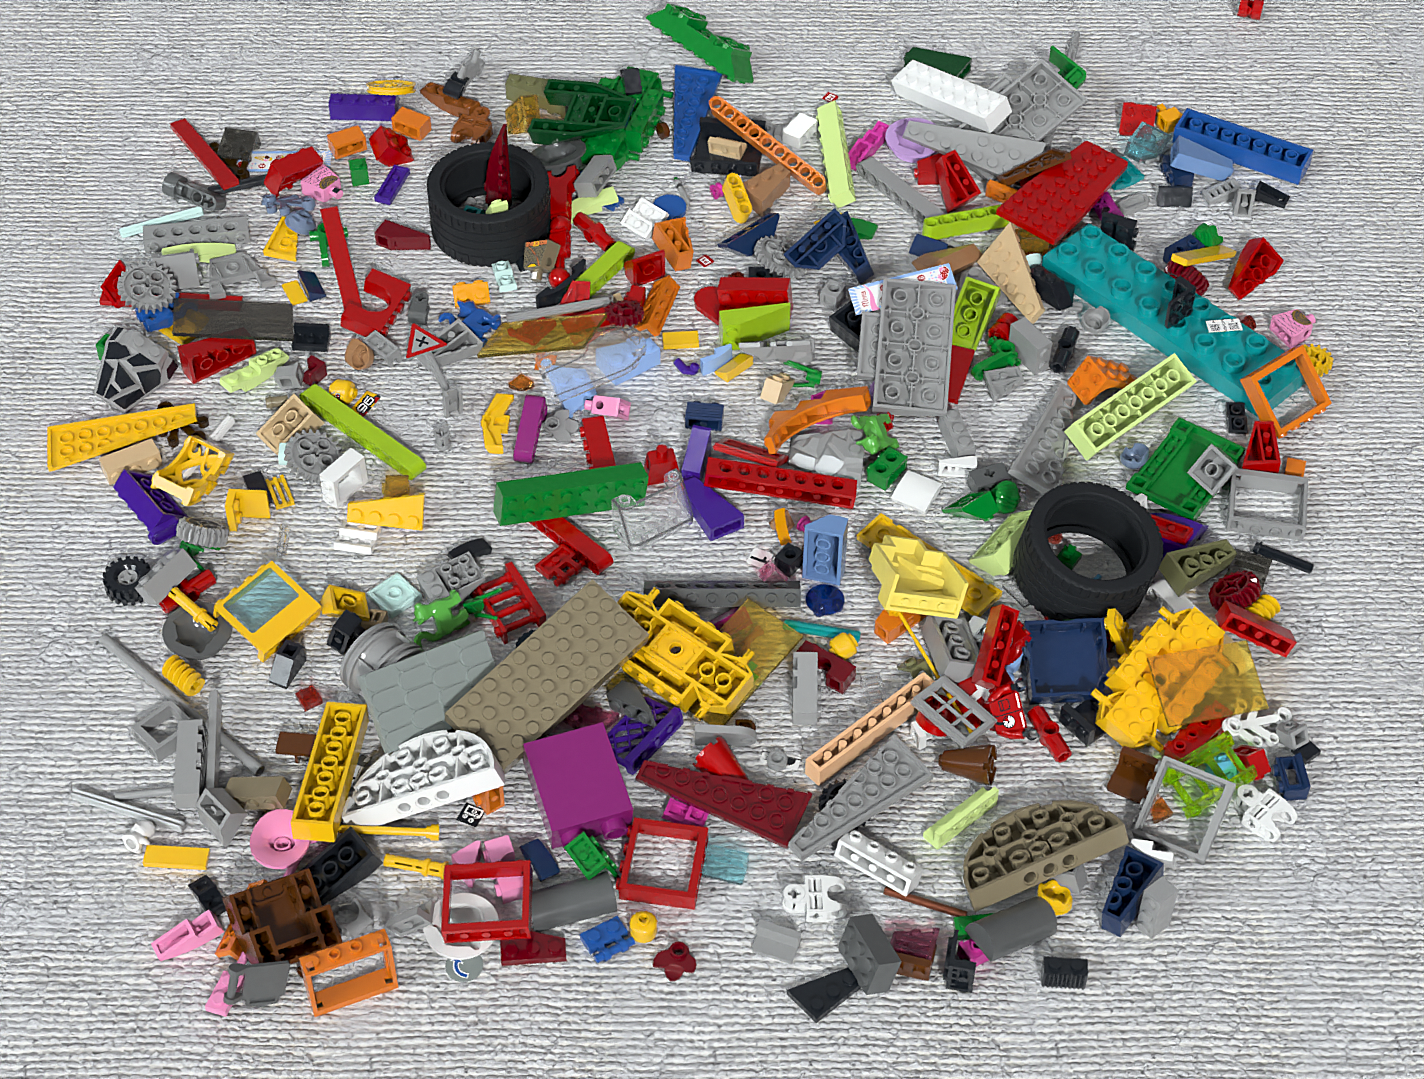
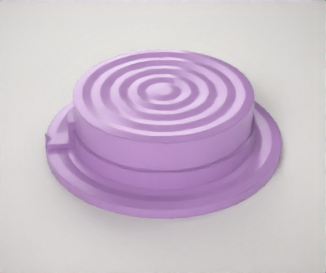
(903, 148)

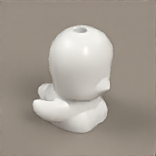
(139, 835)

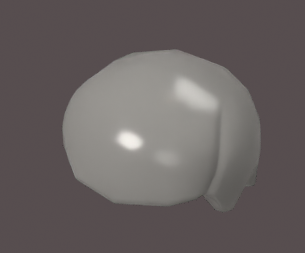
(1096, 319)

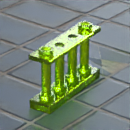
(1206, 754)

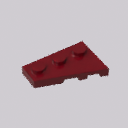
(533, 950)

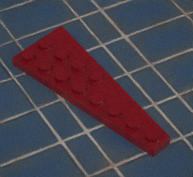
(755, 807)

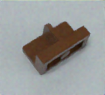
(295, 744)

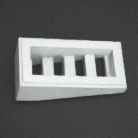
(961, 464)

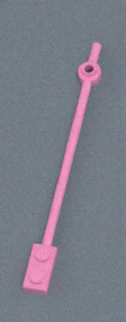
(215, 1002)

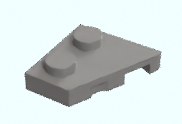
(1003, 381)

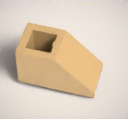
(777, 387)

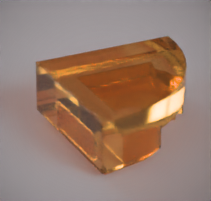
(521, 383)
(1160, 811)

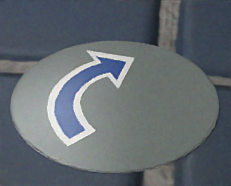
(464, 970)

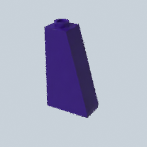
(712, 511)

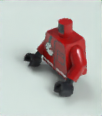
(1006, 707)

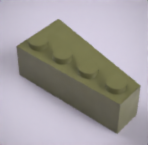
(522, 85)
(1194, 565)

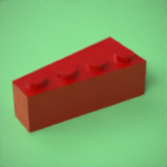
(213, 355)

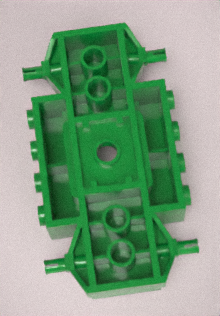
(640, 127)

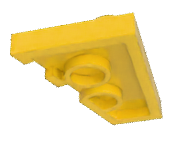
(282, 243)
(1119, 631)

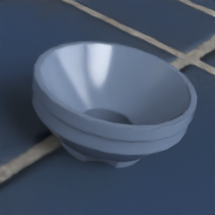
(300, 222)

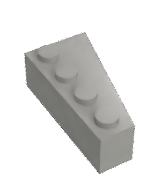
(189, 763)

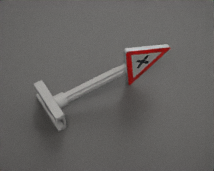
(423, 344)

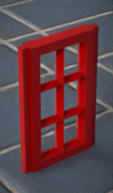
(750, 452)

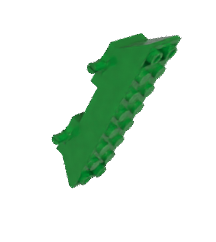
(717, 50)

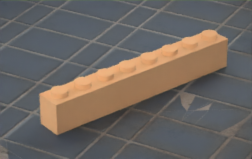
(865, 732)

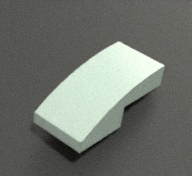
(504, 276)

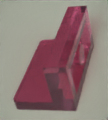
(767, 569)

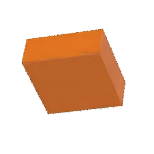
(1295, 467)

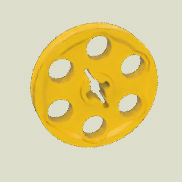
(391, 87)

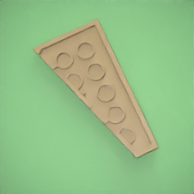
(1010, 271)

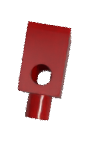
(659, 463)

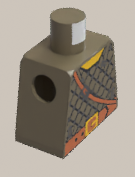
(540, 257)

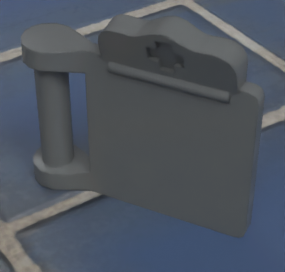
(261, 984)

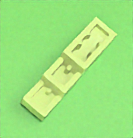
(594, 204)
(205, 250)

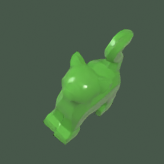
(875, 432)
(443, 618)

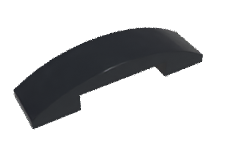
(552, 297)

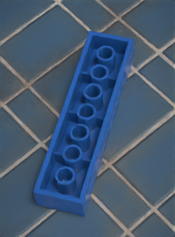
(1246, 146)

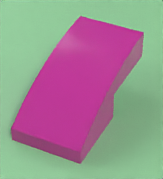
(684, 814)

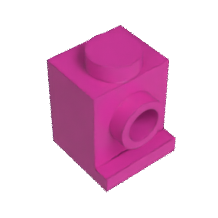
(970, 951)

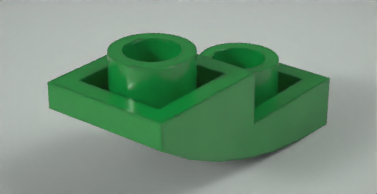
(864, 228)

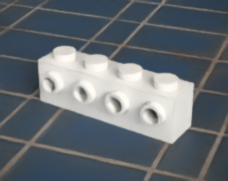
(878, 862)

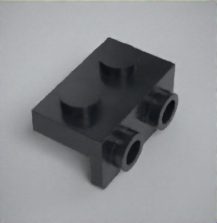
(311, 337)

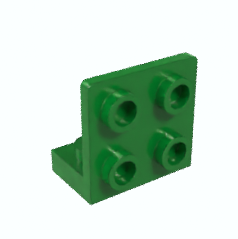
(590, 856)

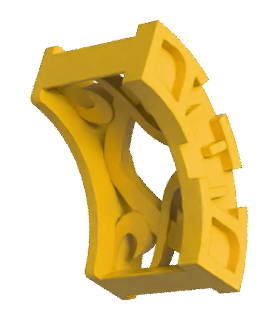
(191, 491)

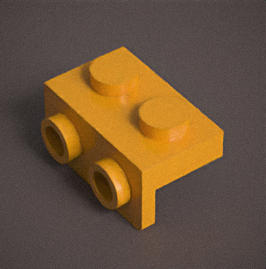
(476, 291)

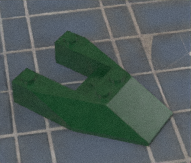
(590, 113)

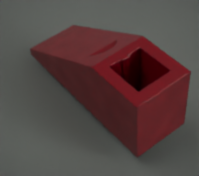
(398, 237)

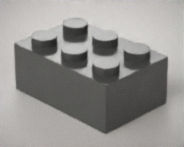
(869, 954)

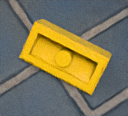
(734, 367)

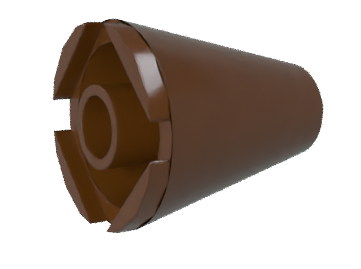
(971, 763)

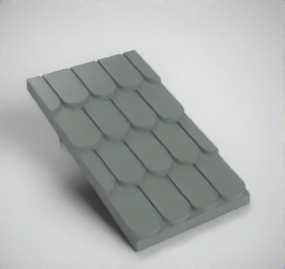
(417, 691)

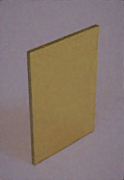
(1207, 683)

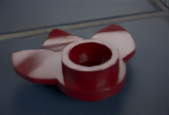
(673, 963)

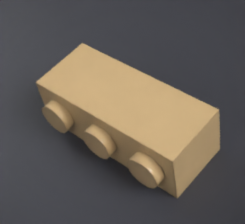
(136, 458)

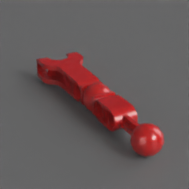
(561, 214)

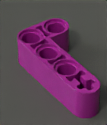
(532, 415)

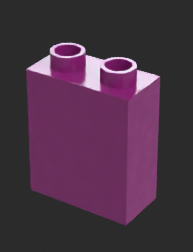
(578, 785)

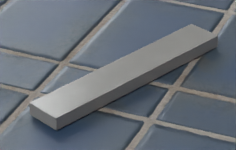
(214, 736)

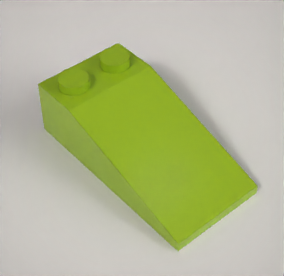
(973, 312)
(753, 323)

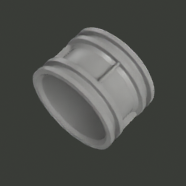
(375, 649)

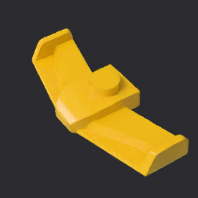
(495, 422)

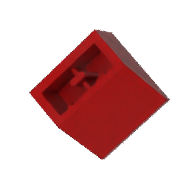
(390, 147)

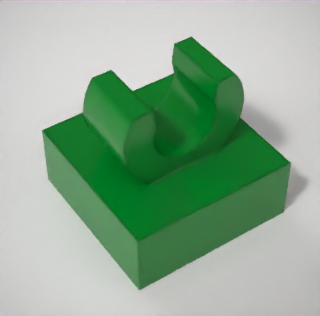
(1069, 556)

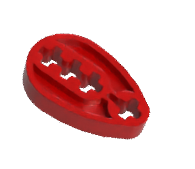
(927, 725)

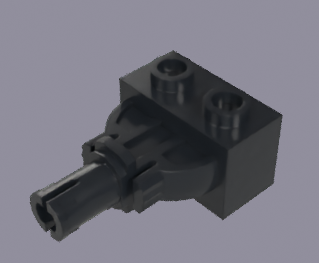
(345, 631)

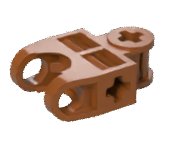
(474, 127)

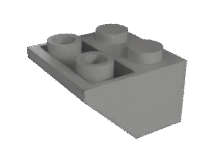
(220, 814)

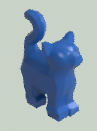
(161, 319)
(476, 319)

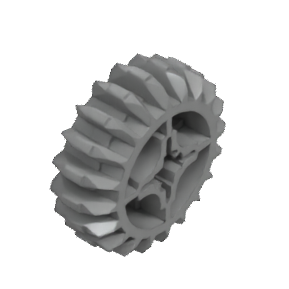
(202, 532)

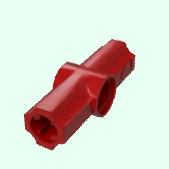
(593, 231)
(191, 588)
(1049, 734)

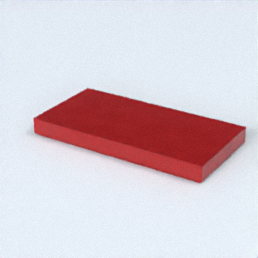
(959, 368)

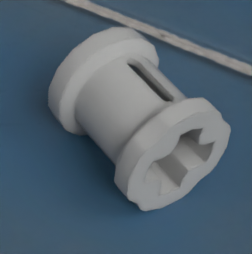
(445, 438)

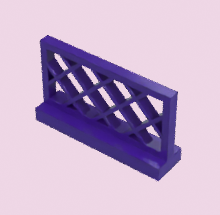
(650, 741)

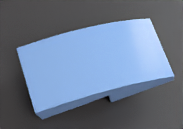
(713, 362)

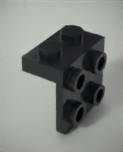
(1181, 303)
(1081, 721)

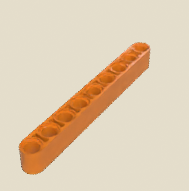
(764, 138)

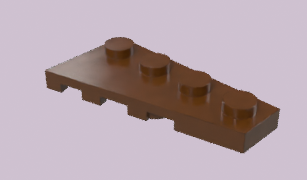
(1039, 163)

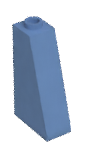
(1200, 160)

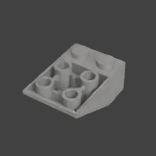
(457, 574)

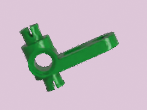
(320, 235)
(1003, 356)

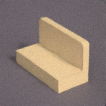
(726, 147)

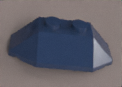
(745, 240)
(819, 243)

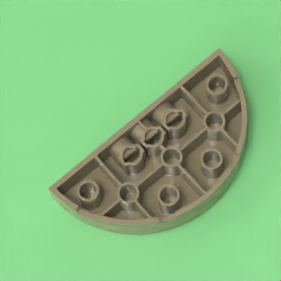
(1037, 846)

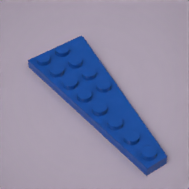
(691, 101)

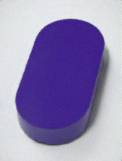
(164, 531)

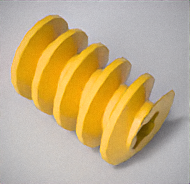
(1265, 606)
(182, 675)

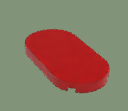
(707, 303)

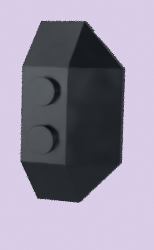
(1053, 288)

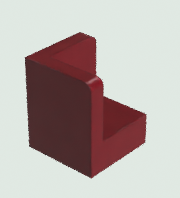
(315, 372)

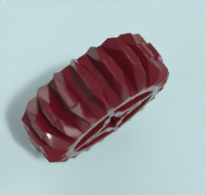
(1189, 273)
(1237, 588)

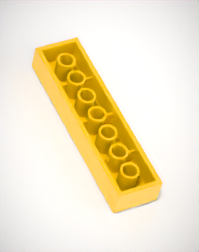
(330, 772)

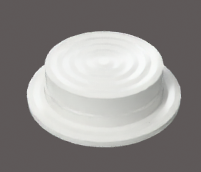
(464, 909)

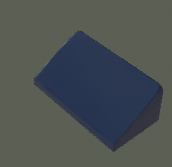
(923, 244)
(311, 285)

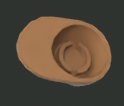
(359, 355)

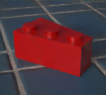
(290, 169)

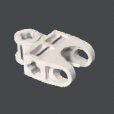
(1263, 810)
(818, 894)

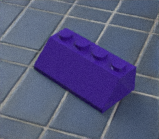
(363, 107)
(149, 504)

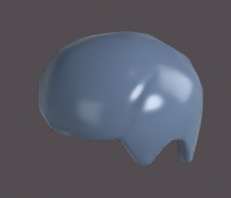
(1135, 457)

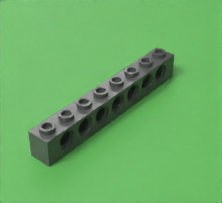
(726, 593)

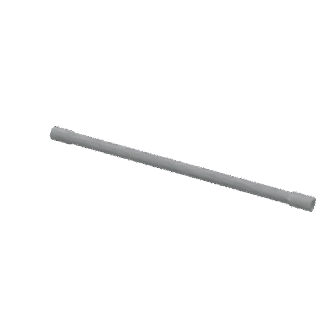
(114, 647)

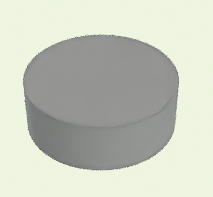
(777, 760)

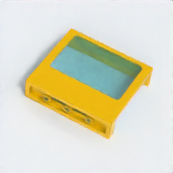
(268, 609)

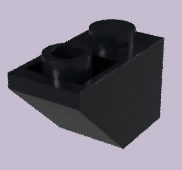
(287, 664)

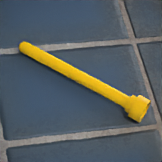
(430, 831)

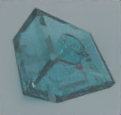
(1146, 143)

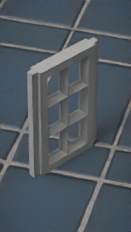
(958, 694)

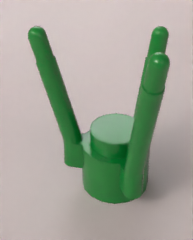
(813, 375)
(193, 550)
(476, 605)

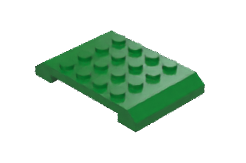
(1165, 473)

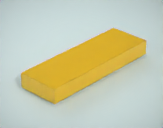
(176, 857)

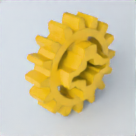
(1318, 357)

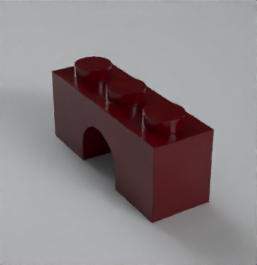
(839, 672)

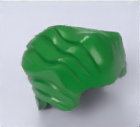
(1207, 235)
(1006, 497)

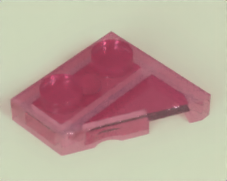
(915, 942)

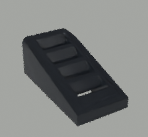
(1270, 195)

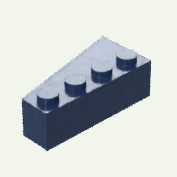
(853, 254)

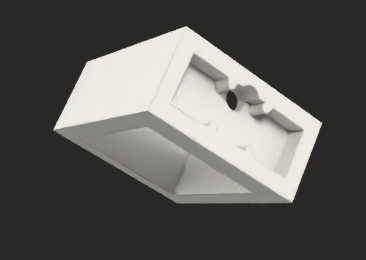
(349, 463)

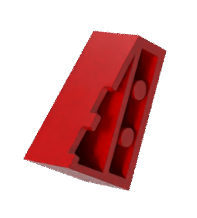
(955, 181)
(1262, 449)

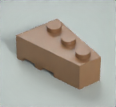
(767, 187)

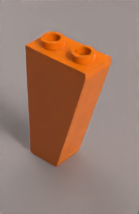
(892, 627)

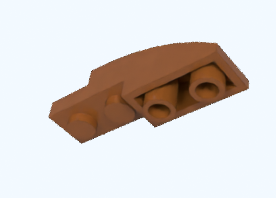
(434, 93)

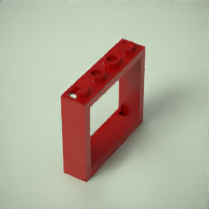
(660, 895)
(492, 929)

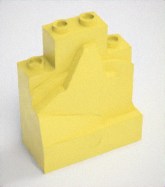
(917, 578)

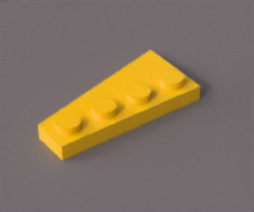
(396, 512)

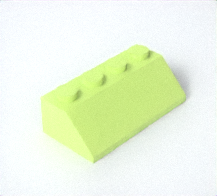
(998, 550)

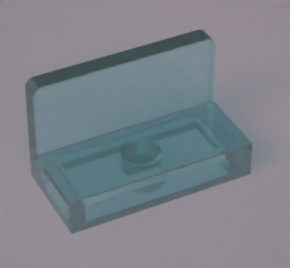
(725, 864)

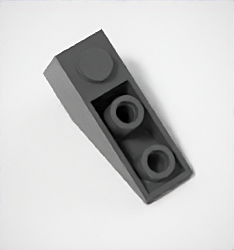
(629, 701)

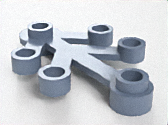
(270, 202)

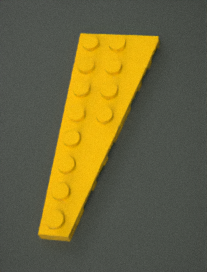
(90, 438)

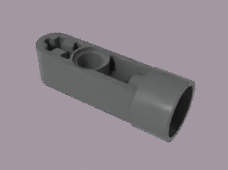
(180, 188)

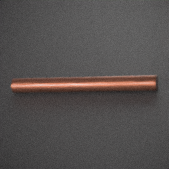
(926, 903)

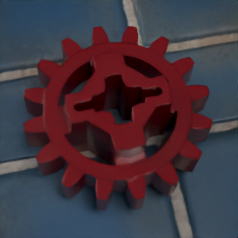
(624, 313)

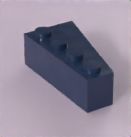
(1124, 900)

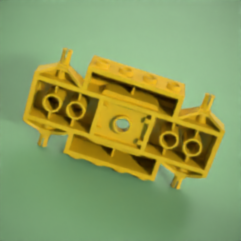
(702, 667)
(1135, 709)

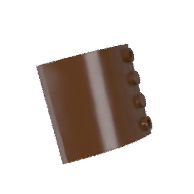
(282, 920)

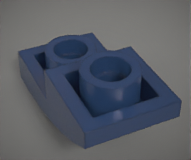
(540, 859)

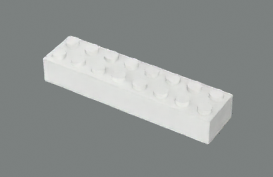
(951, 96)

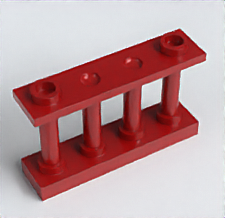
(520, 589)

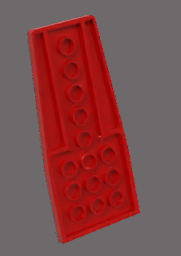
(1063, 193)

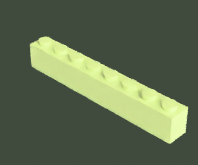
(836, 155)

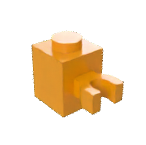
(1167, 118)

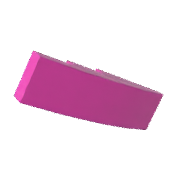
(868, 144)

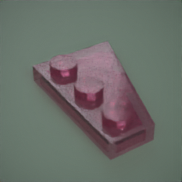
(586, 716)

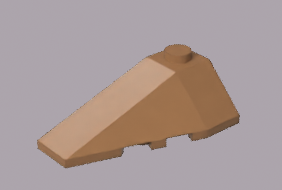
(958, 258)

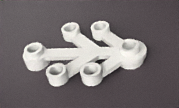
(1254, 724)

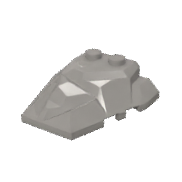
(794, 350)
(829, 453)

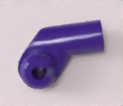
(684, 369)

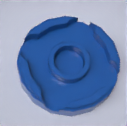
(672, 204)

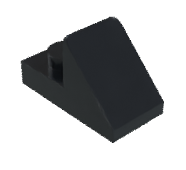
(631, 81)

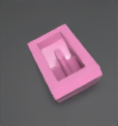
(468, 855)

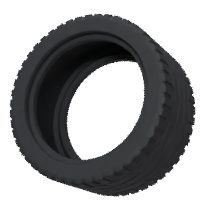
(487, 237)
(1101, 514)

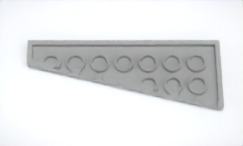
(978, 149)

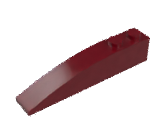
(498, 172)

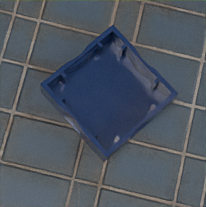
(1065, 660)

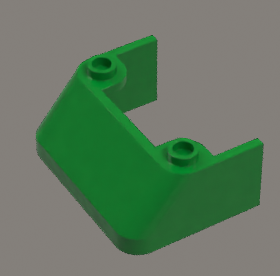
(1068, 69)

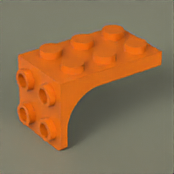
(1097, 375)

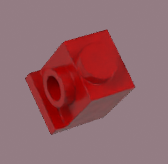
(637, 294)

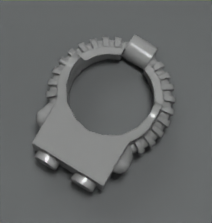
(358, 927)

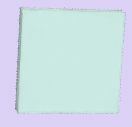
(394, 595)

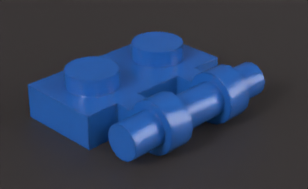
(604, 935)

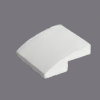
(643, 218)
(916, 491)
(357, 537)
(1148, 848)

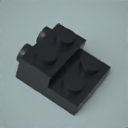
(1120, 229)

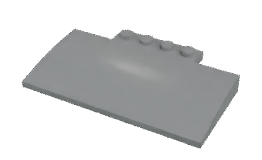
(1038, 105)
(909, 348)

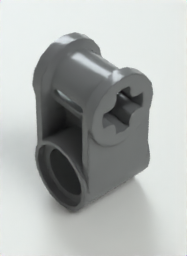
(419, 309)

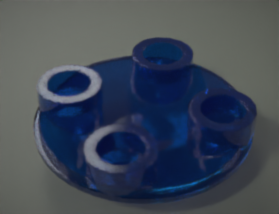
(825, 600)

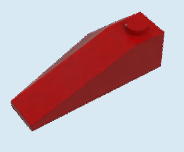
(1254, 266)

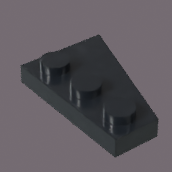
(824, 994)

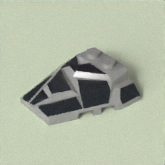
(131, 369)

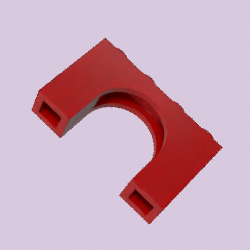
(388, 288)

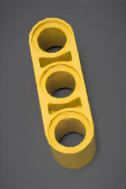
(737, 198)

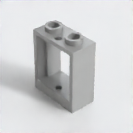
(140, 730)

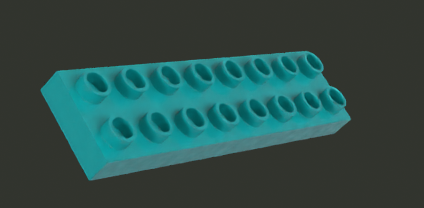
(1138, 299)

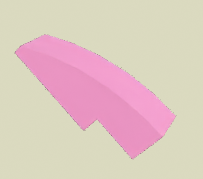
(187, 936)

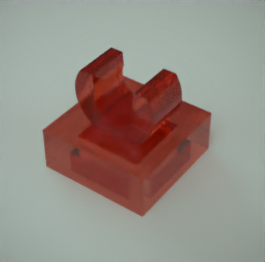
(308, 698)

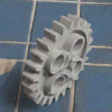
(771, 252)
(146, 287)
(312, 455)

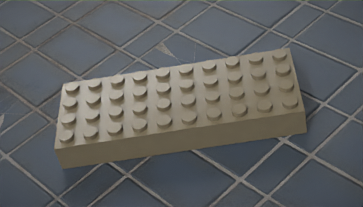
(549, 674)

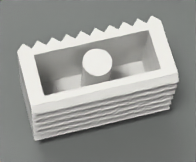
(799, 131)

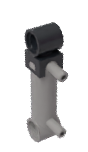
(457, 84)

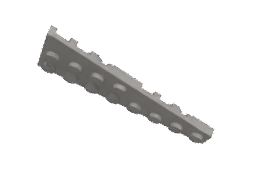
(1045, 451)
(879, 784)

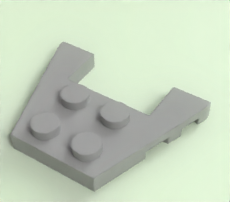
(233, 269)

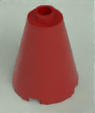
(719, 760)

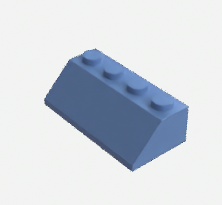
(825, 549)

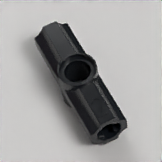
(1064, 349)

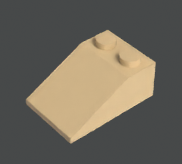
(288, 419)

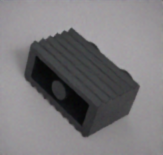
(1064, 972)

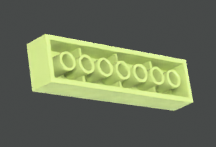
(1130, 406)

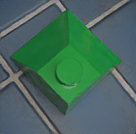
(974, 506)

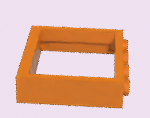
(1311, 378)
(354, 989)

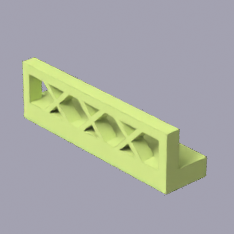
(961, 817)

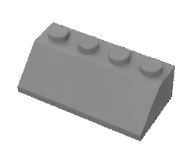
(951, 646)

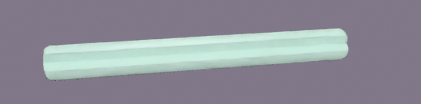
(171, 218)

